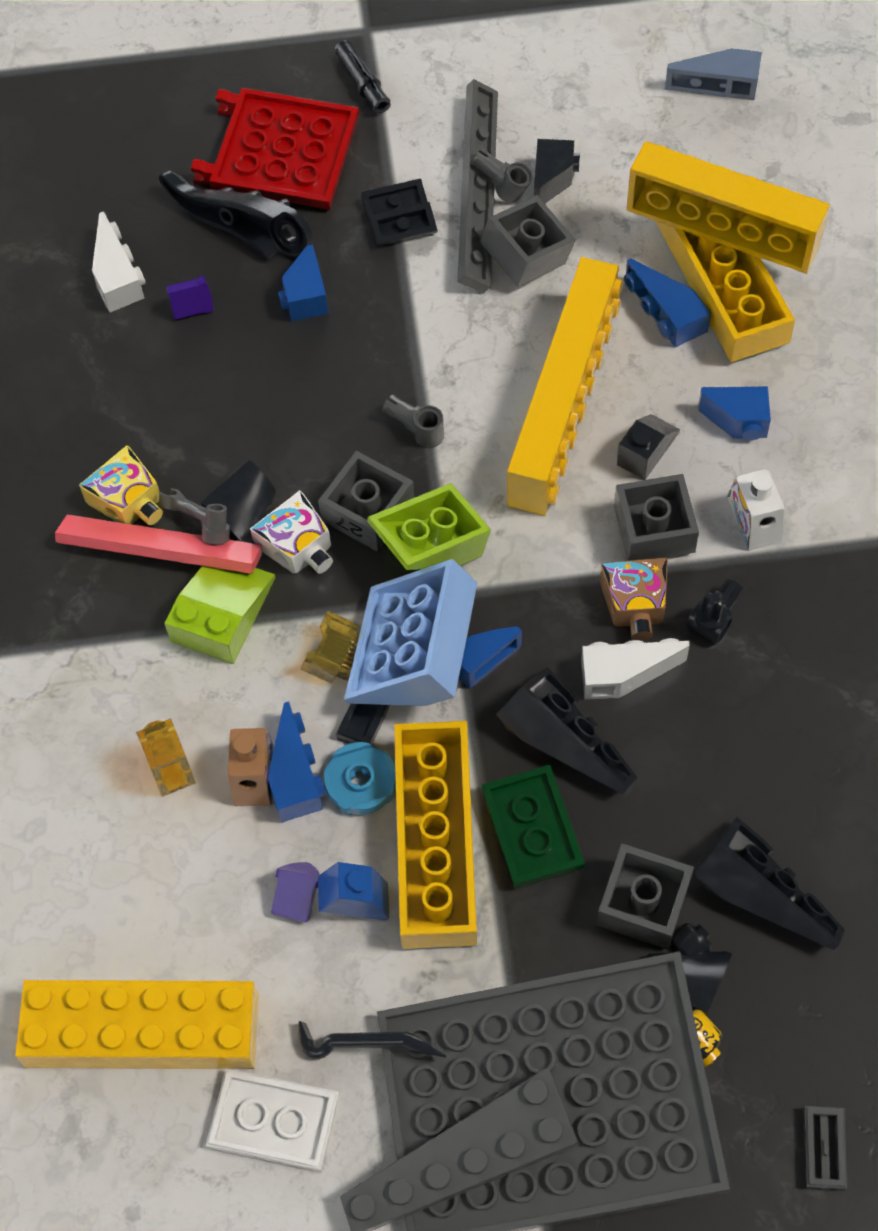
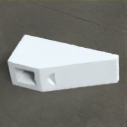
(112, 268)
(621, 668)

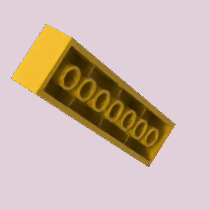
(563, 387)

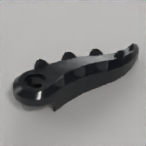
(244, 215)

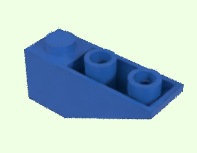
(672, 305)
(290, 775)

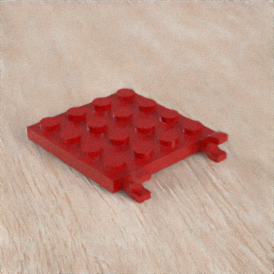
(280, 147)

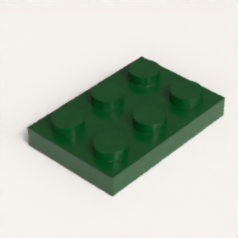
(532, 826)

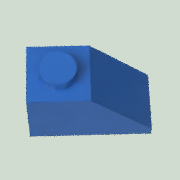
(303, 288)
(737, 410)
(353, 892)

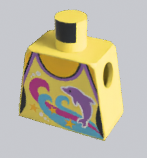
(123, 490)

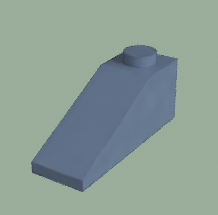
(720, 73)

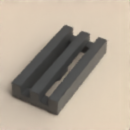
(825, 1182)

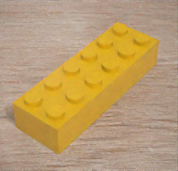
(726, 206)
(737, 291)
(434, 835)
(137, 1024)

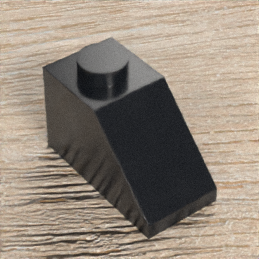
(554, 167)
(645, 445)

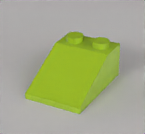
(432, 529)
(218, 611)

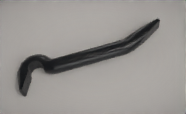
(362, 1040)

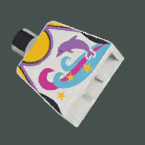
(755, 499)
(294, 536)

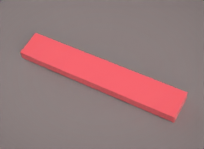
(157, 544)

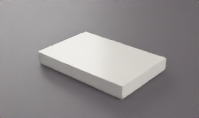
(273, 1120)

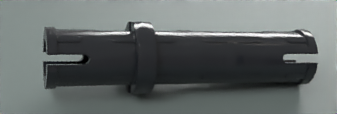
(368, 84)

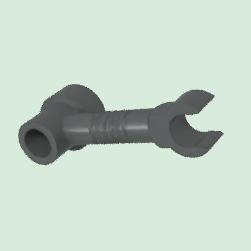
(213, 517)

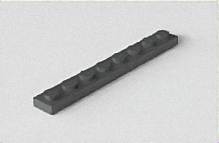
(477, 187)

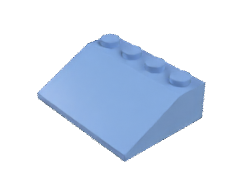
(413, 638)

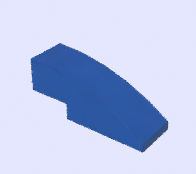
(487, 651)

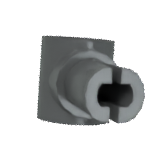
(510, 179)
(416, 419)

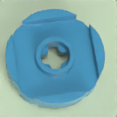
(355, 798)

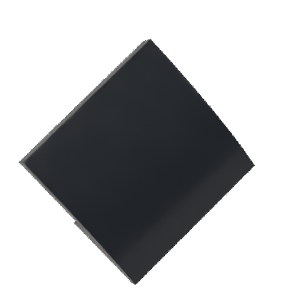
(398, 212)

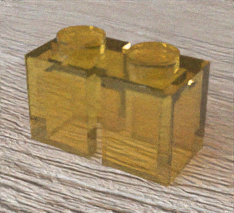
(165, 756)

